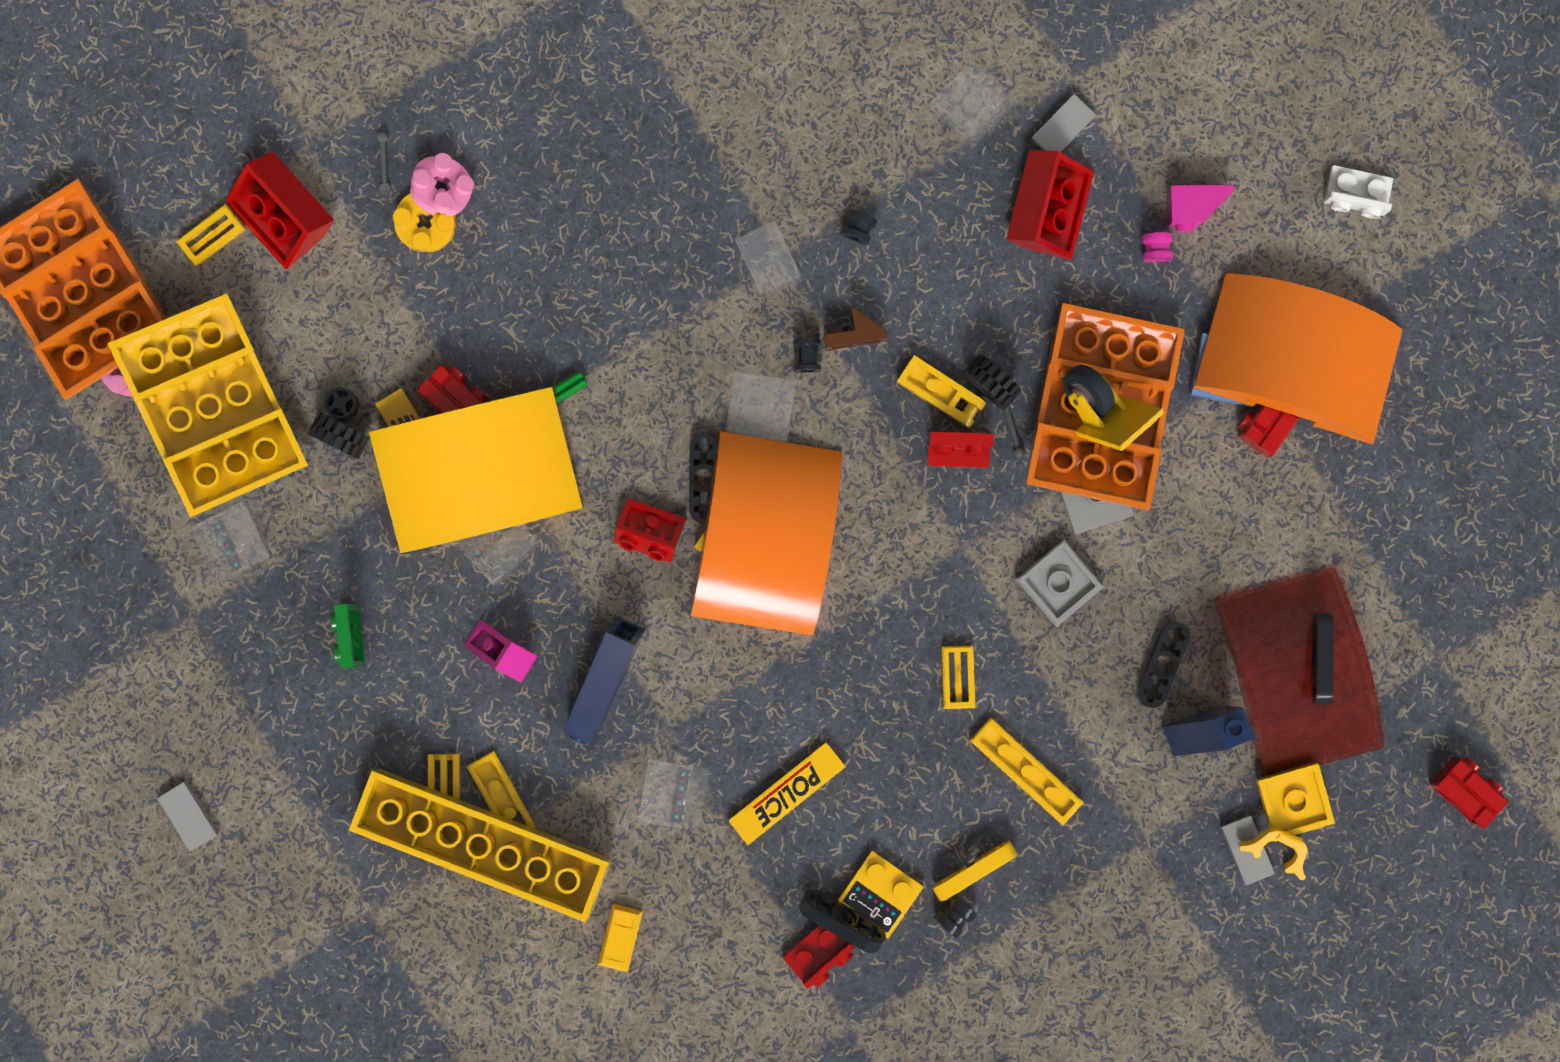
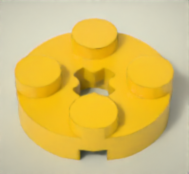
(422, 239)

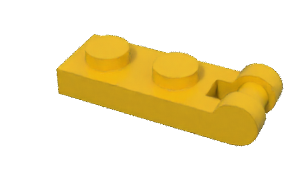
(940, 391)

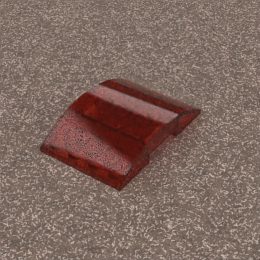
(1271, 653)

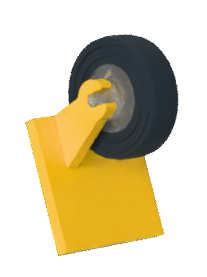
(1106, 415)

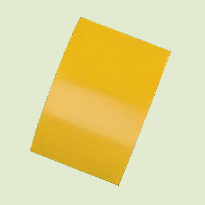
(207, 405)
(476, 470)

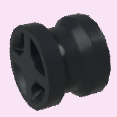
(858, 227)
(338, 399)

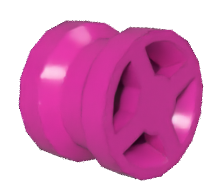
(1157, 247)

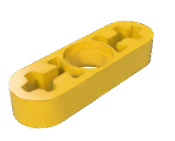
(983, 866)

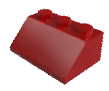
(1050, 204)
(278, 209)

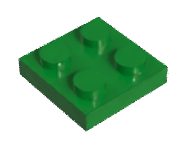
(350, 646)

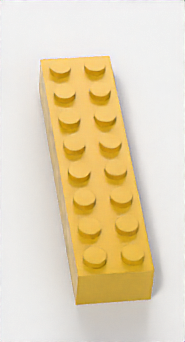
(480, 844)

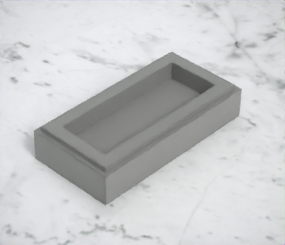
(1063, 126)
(187, 816)
(1249, 867)

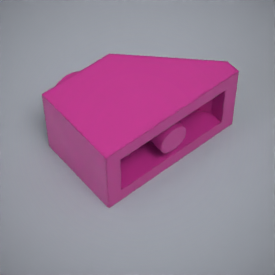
(1192, 204)
(500, 651)

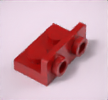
(959, 449)
(649, 530)
(817, 955)

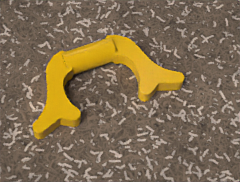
(1276, 833)

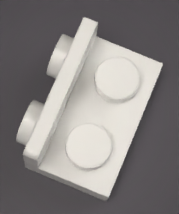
(1358, 191)

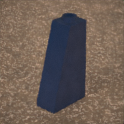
(603, 680)
(1209, 731)

